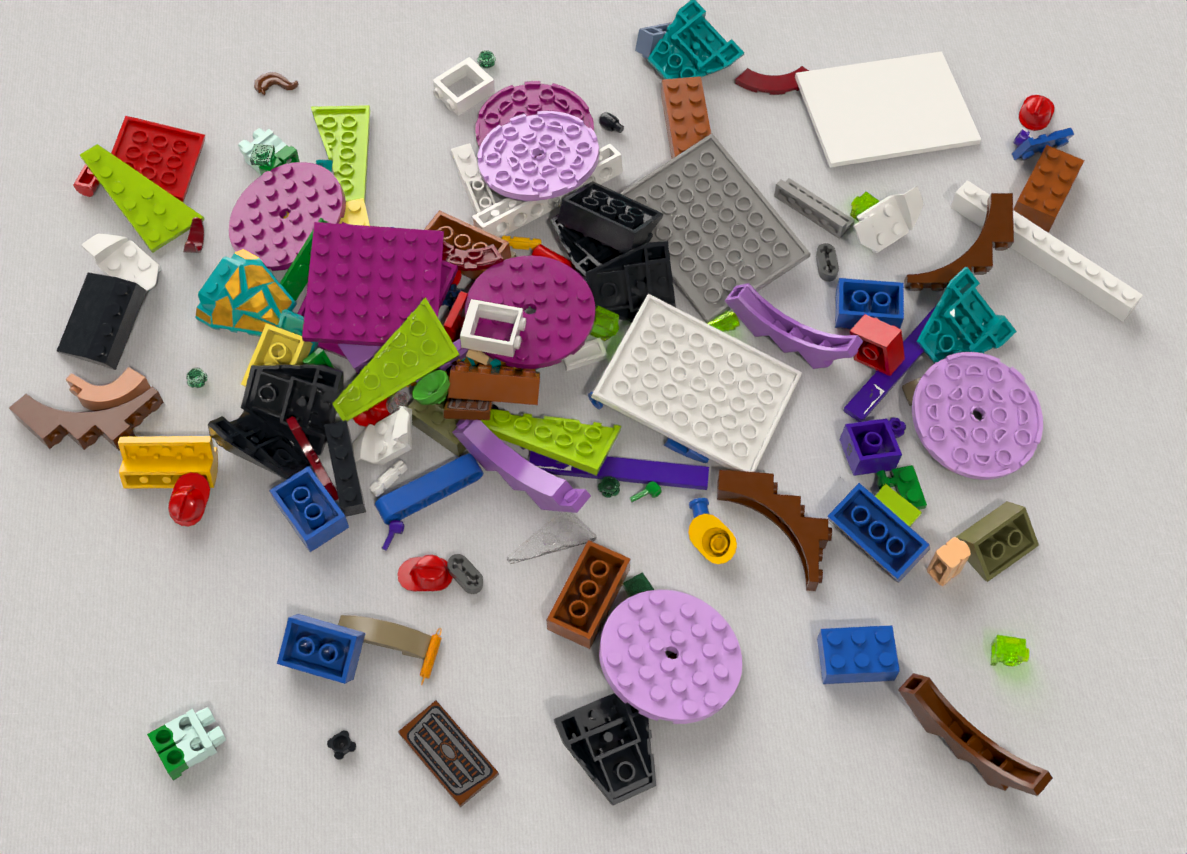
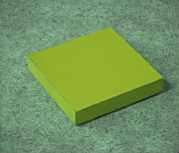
(898, 505)

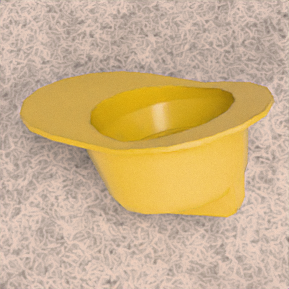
(712, 538)

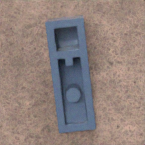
(649, 37)

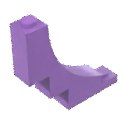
(494, 455)

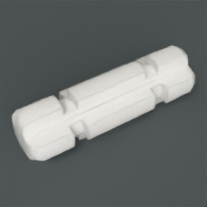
(388, 478)

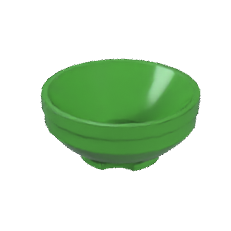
(432, 388)

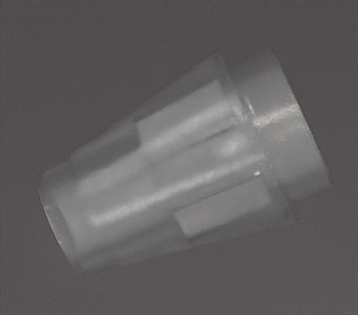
(396, 401)

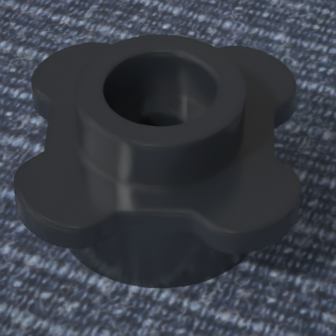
(334, 742)

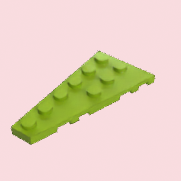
(346, 143)
(406, 357)
(556, 438)

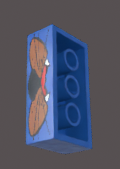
(879, 532)

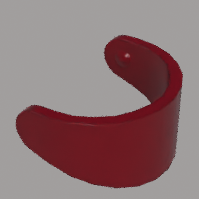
(196, 237)

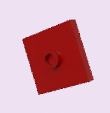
(456, 317)

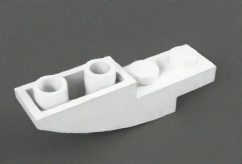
(470, 176)

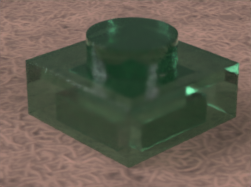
(262, 155)
(637, 585)

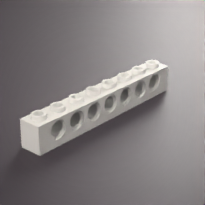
(513, 213)

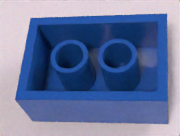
(868, 297)
(309, 509)
(321, 648)
(857, 654)

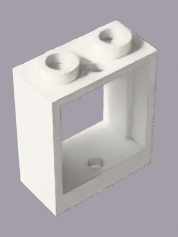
(467, 68)
(494, 312)

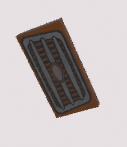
(467, 409)
(448, 753)

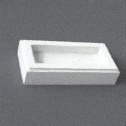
(590, 353)

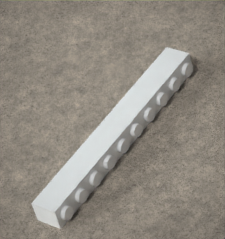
(1054, 256)

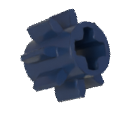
(449, 300)

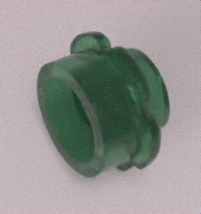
(486, 59)
(195, 373)
(613, 483)

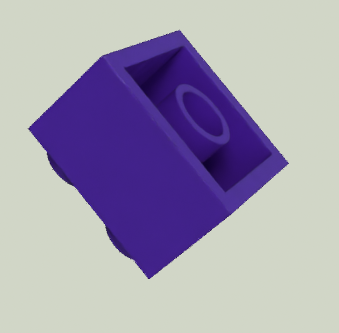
(870, 446)

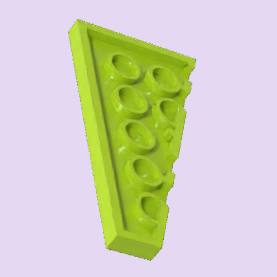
(147, 207)

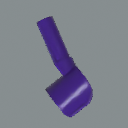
(394, 527)

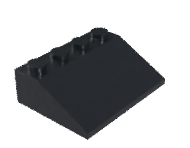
(608, 217)
(102, 320)

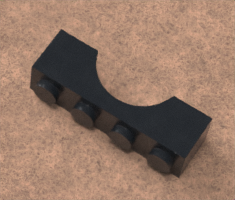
(344, 468)

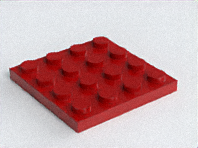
(160, 153)

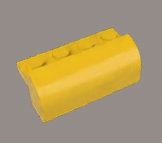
(164, 459)

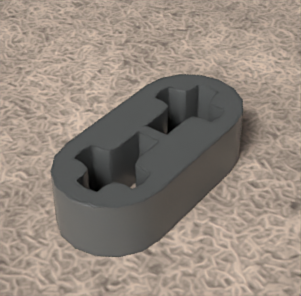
(831, 261)
(461, 577)

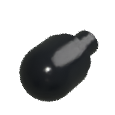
(610, 122)

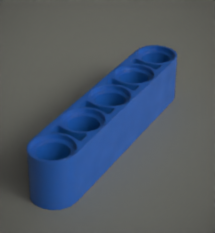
(429, 489)

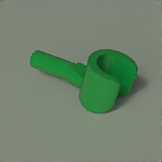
(652, 488)

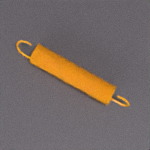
(430, 656)

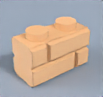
(948, 561)

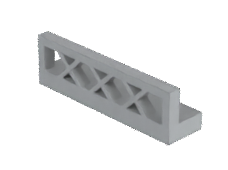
(813, 207)

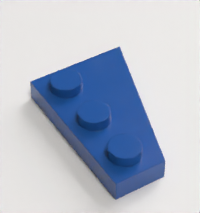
(1031, 145)

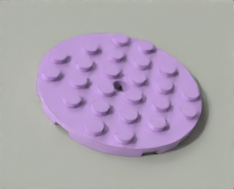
(566, 161)
(959, 441)
(662, 687)

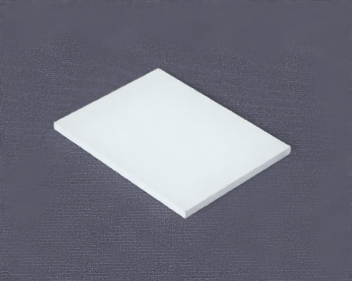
(886, 109)
(697, 385)

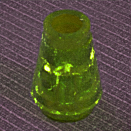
(725, 322)

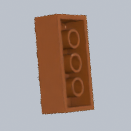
(1048, 187)
(466, 236)
(494, 384)
(588, 594)

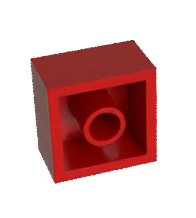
(881, 345)

